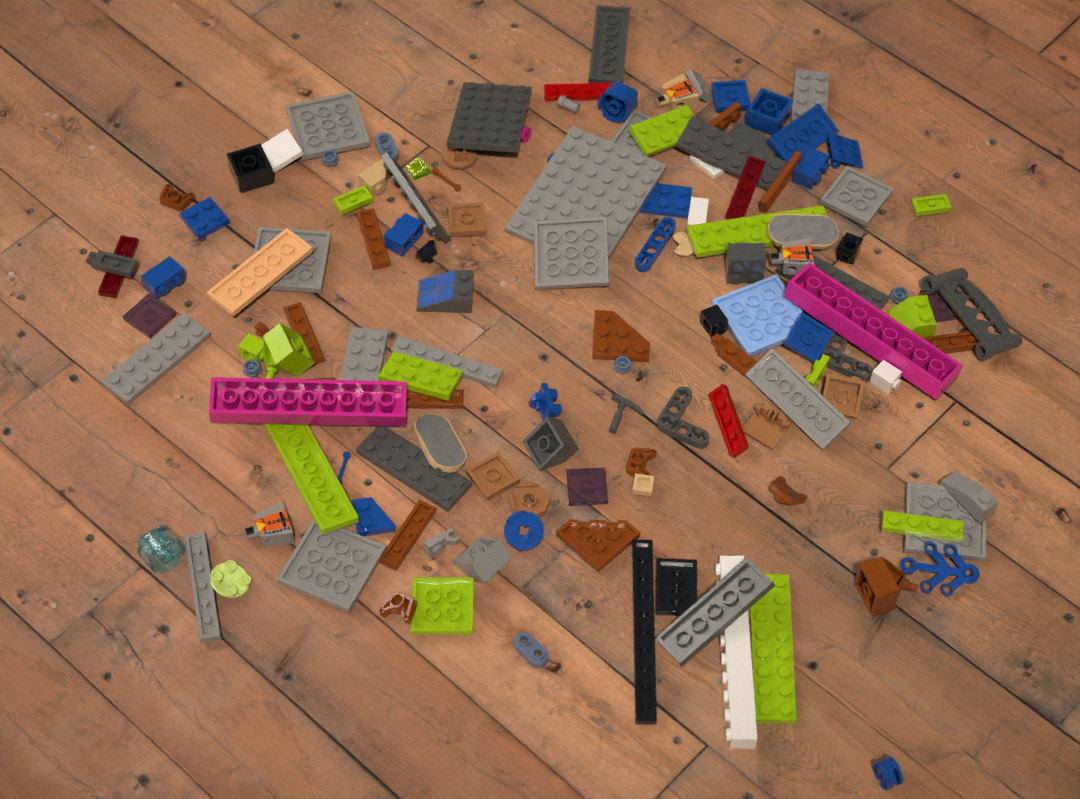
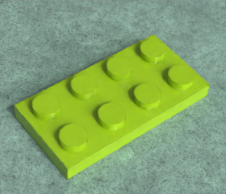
(661, 131)
(422, 375)

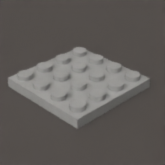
(328, 125)
(571, 253)
(310, 272)
(938, 502)
(332, 566)

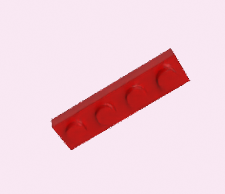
(575, 92)
(728, 421)

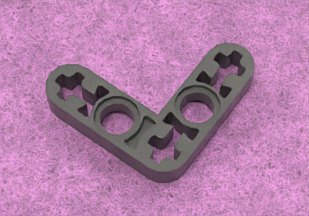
(836, 354)
(675, 419)

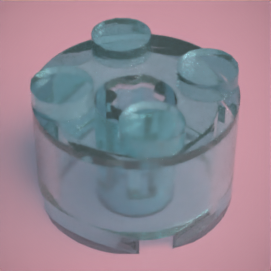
(160, 549)

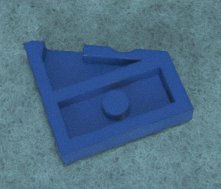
(371, 518)

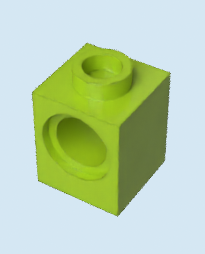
(251, 348)

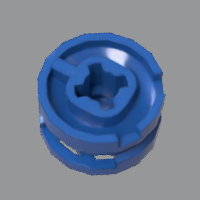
(888, 773)

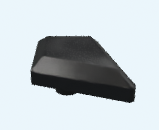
(426, 252)

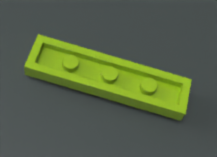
(922, 526)

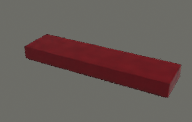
(745, 188)
(111, 282)

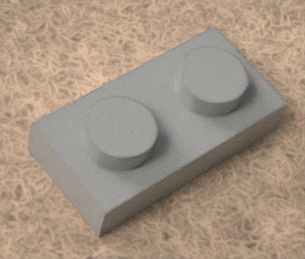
(699, 84)

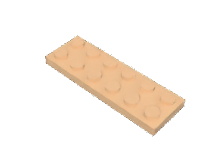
(259, 272)

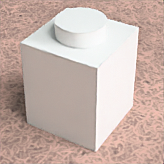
(886, 377)

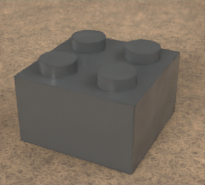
(745, 262)

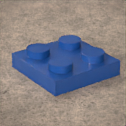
(729, 92)
(204, 218)
(808, 338)

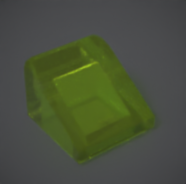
(419, 168)

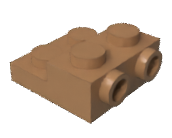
(844, 393)

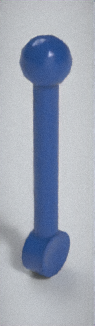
(346, 455)

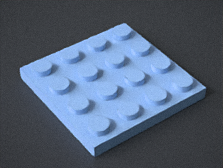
(759, 314)

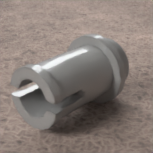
(564, 102)

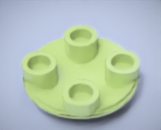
(230, 579)

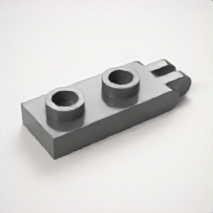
(112, 263)

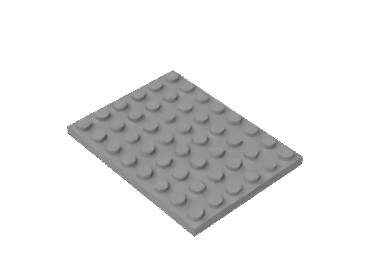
(588, 181)

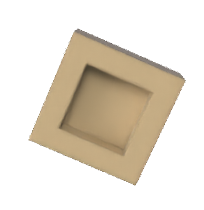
(643, 484)

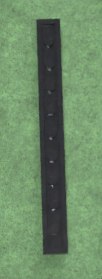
(644, 633)

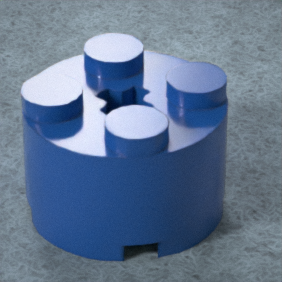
(618, 102)

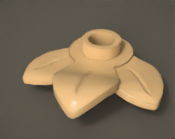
(685, 247)

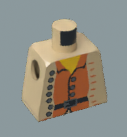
(678, 93)

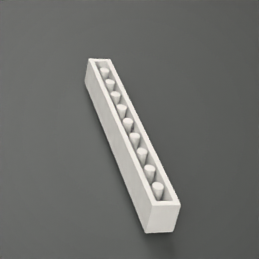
(738, 672)

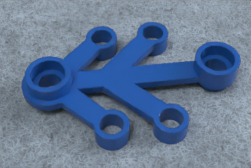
(942, 570)

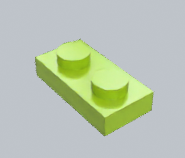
(353, 200)
(931, 205)
(819, 369)

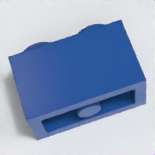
(811, 168)
(403, 234)
(163, 277)

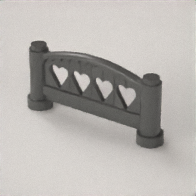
(989, 343)

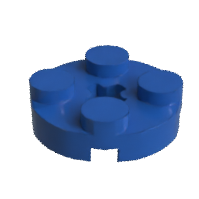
(512, 530)

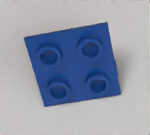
(843, 151)

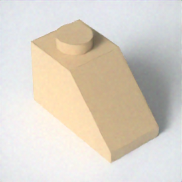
(374, 178)

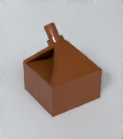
(881, 584)

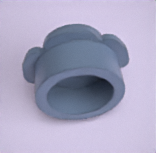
(330, 158)
(899, 291)
(622, 361)
(251, 364)

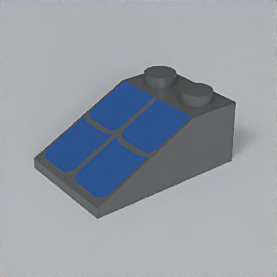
(446, 292)

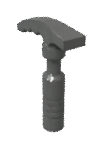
(623, 402)

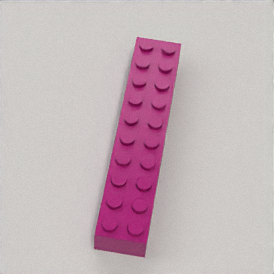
(873, 330)
(308, 401)

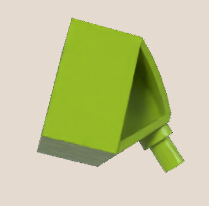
(285, 352)

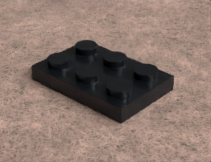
(675, 585)

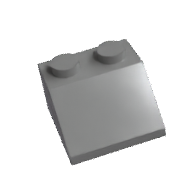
(483, 559)

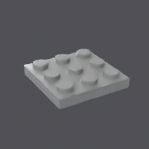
(856, 196)

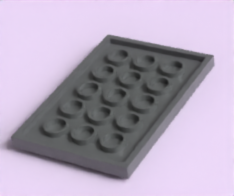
(489, 117)

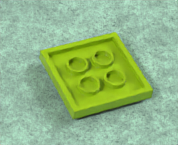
(443, 606)

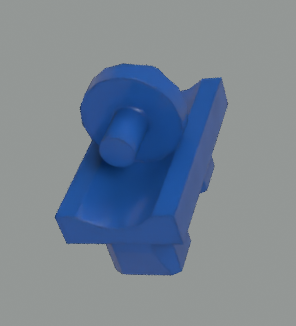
(543, 402)

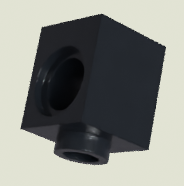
(849, 248)
(714, 321)

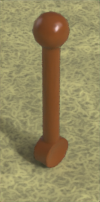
(457, 187)

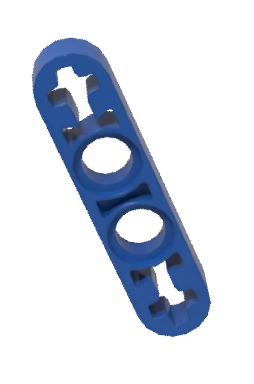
(655, 244)

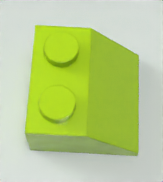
(915, 315)

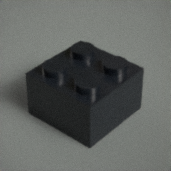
(250, 168)

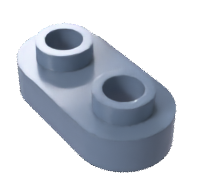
(385, 143)
(529, 649)

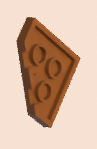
(617, 338)
(598, 540)

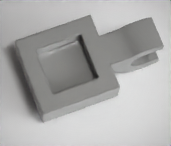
(438, 543)

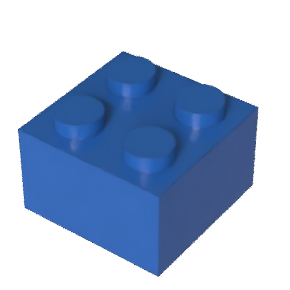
(769, 111)

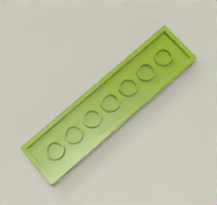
(714, 237)
(313, 476)
(773, 654)

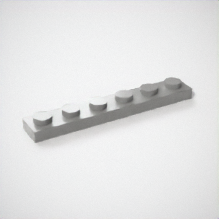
(471, 369)
(202, 589)

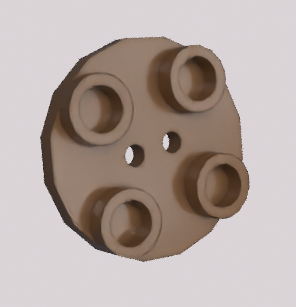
(459, 158)

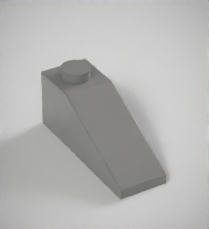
(971, 496)

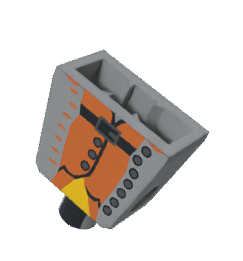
(793, 256)
(271, 526)

